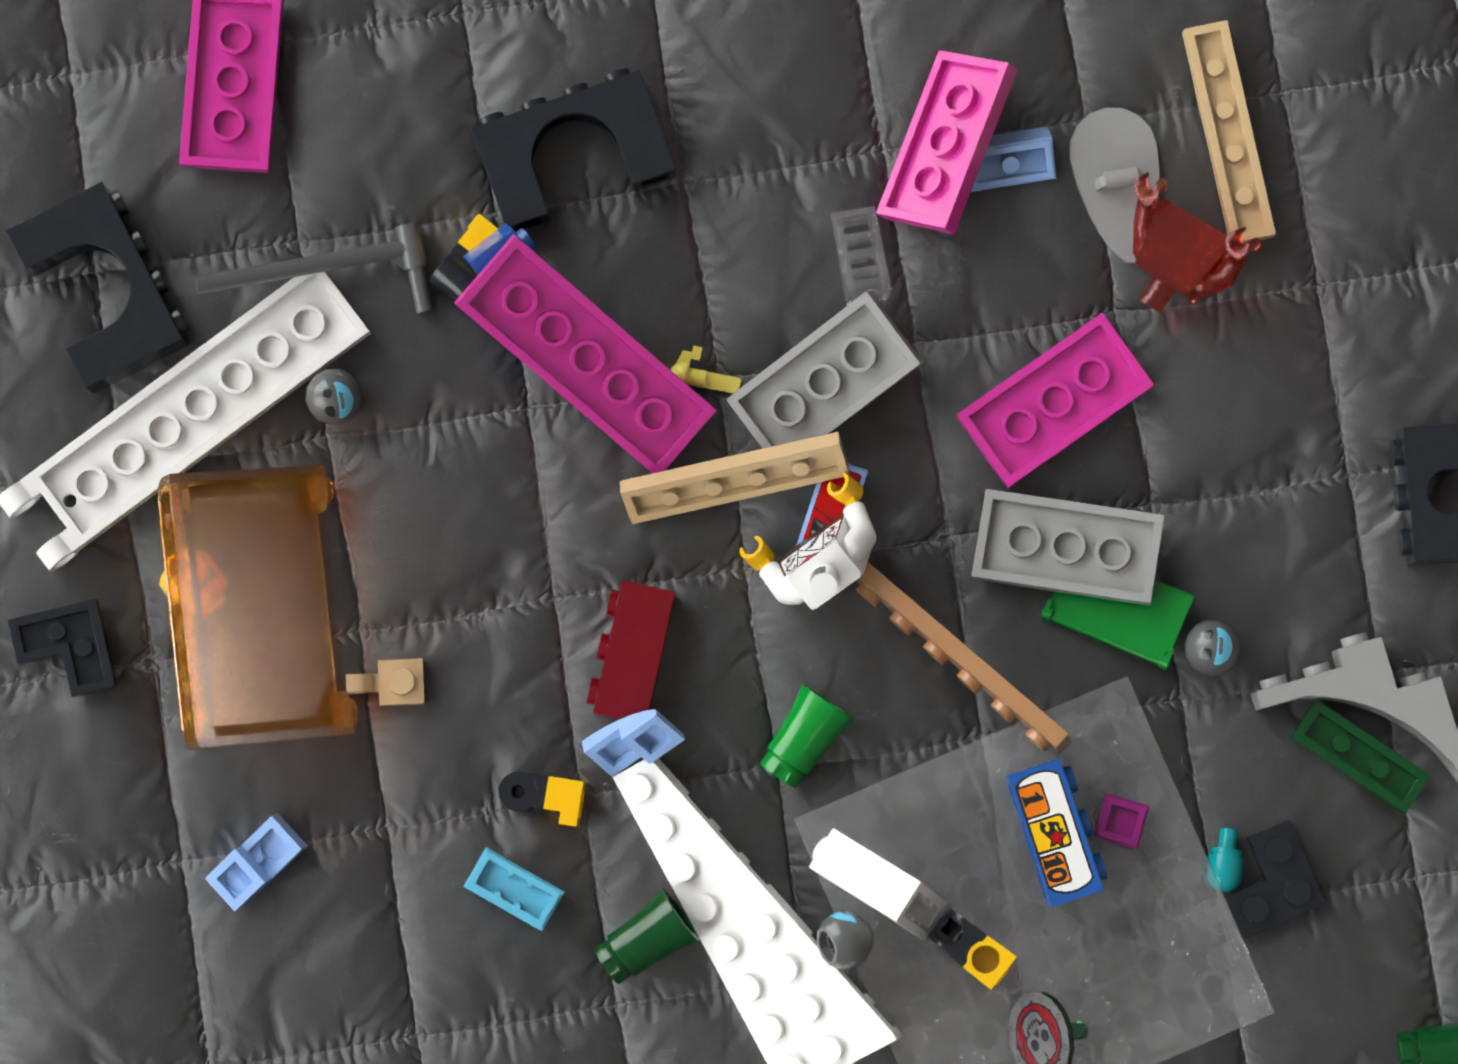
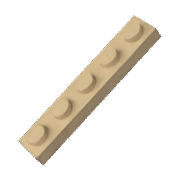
(1228, 130)
(734, 478)

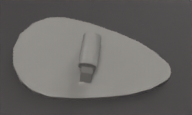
(1106, 159)

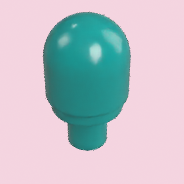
(1227, 860)

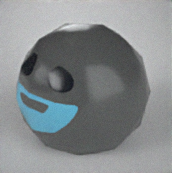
(333, 396)
(1212, 648)
(845, 940)

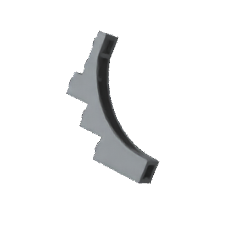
(1367, 682)

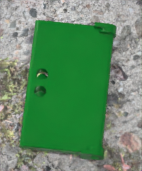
(1131, 627)

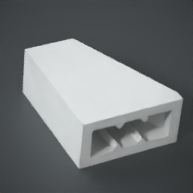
(878, 883)

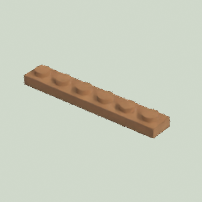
(974, 671)

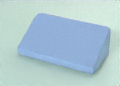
(1017, 159)

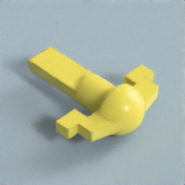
(703, 378)

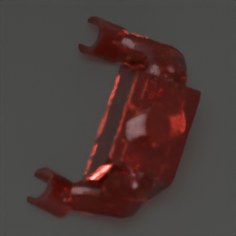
(1182, 250)

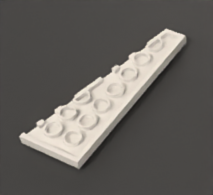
(759, 945)

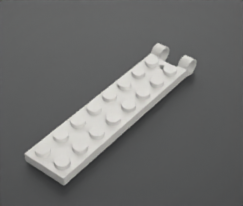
(189, 412)

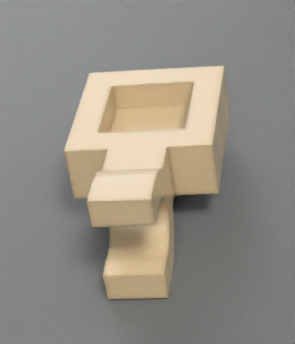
(396, 682)

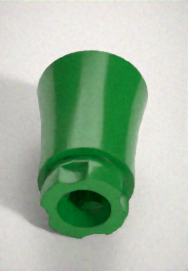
(804, 736)

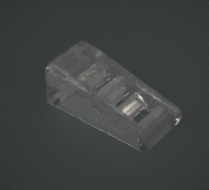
(867, 278)

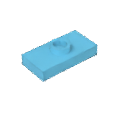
(514, 889)

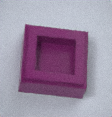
(1121, 821)

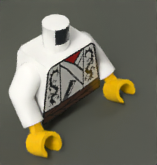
(825, 559)

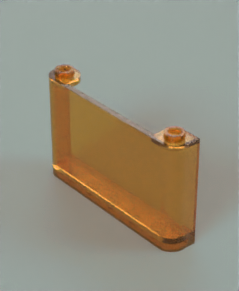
(251, 606)

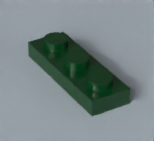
(1360, 756)

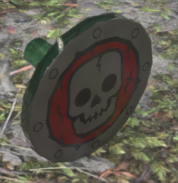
(1042, 1030)

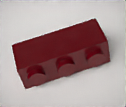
(631, 650)

